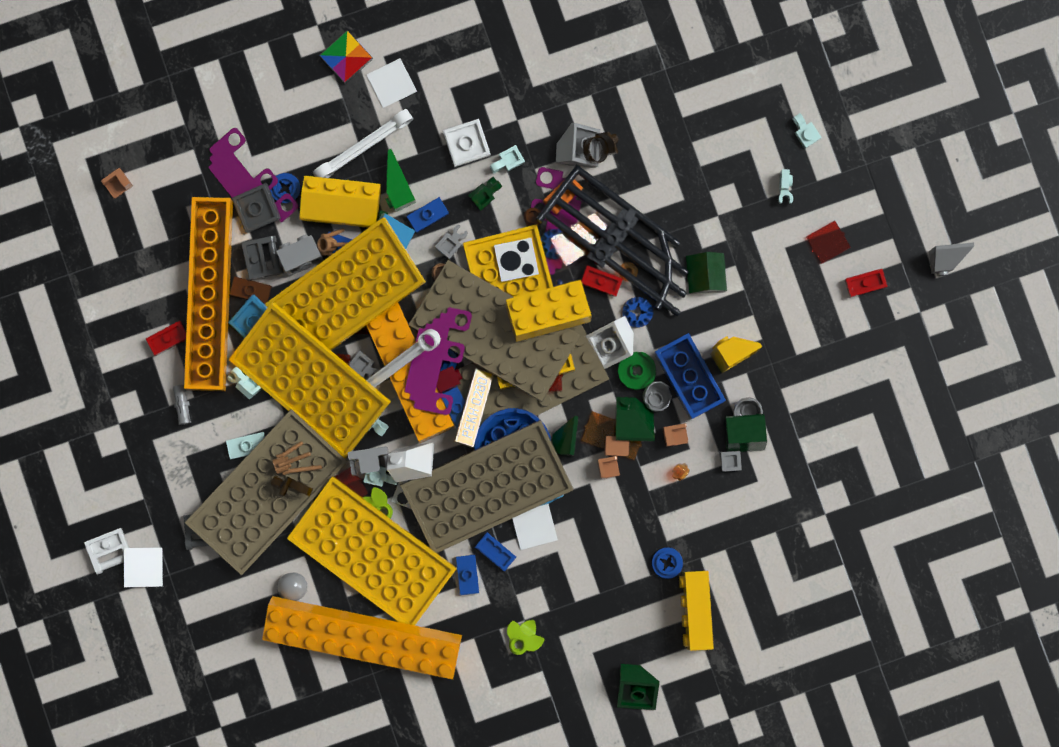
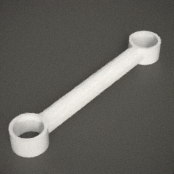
(397, 122)
(405, 357)

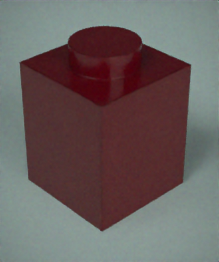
(448, 379)

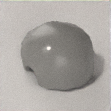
(657, 396)
(747, 406)
(292, 586)

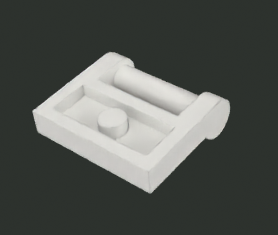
(105, 545)

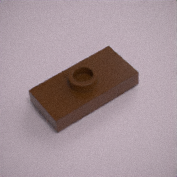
(246, 288)

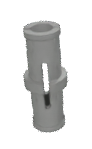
(181, 404)

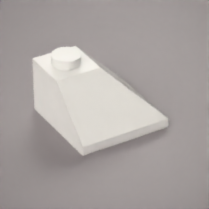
(612, 342)
(411, 462)

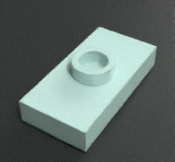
(244, 445)

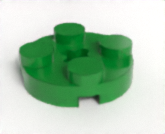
(635, 381)

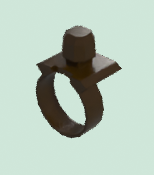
(608, 144)
(278, 483)

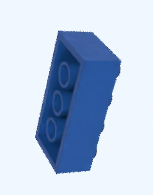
(689, 376)

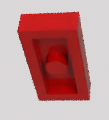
(601, 281)
(866, 283)
(167, 338)

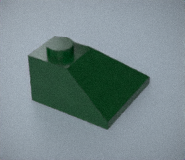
(633, 420)
(565, 438)
(637, 688)

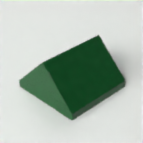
(706, 272)
(746, 433)

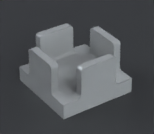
(368, 459)

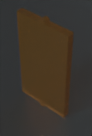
(568, 248)
(602, 426)

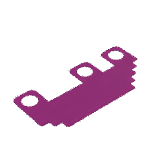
(235, 176)
(563, 216)
(426, 366)

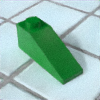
(397, 187)

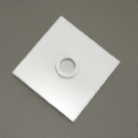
(466, 142)

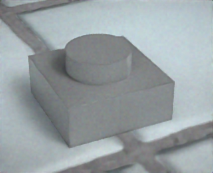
(731, 461)

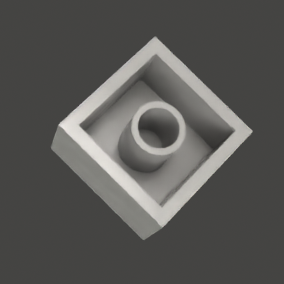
(299, 255)

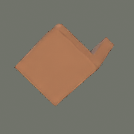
(117, 183)
(675, 435)
(616, 447)
(608, 467)

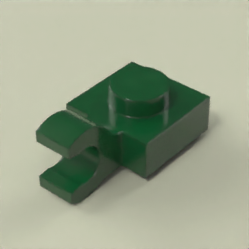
(484, 194)

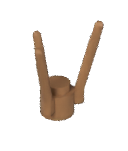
(327, 244)
(282, 463)

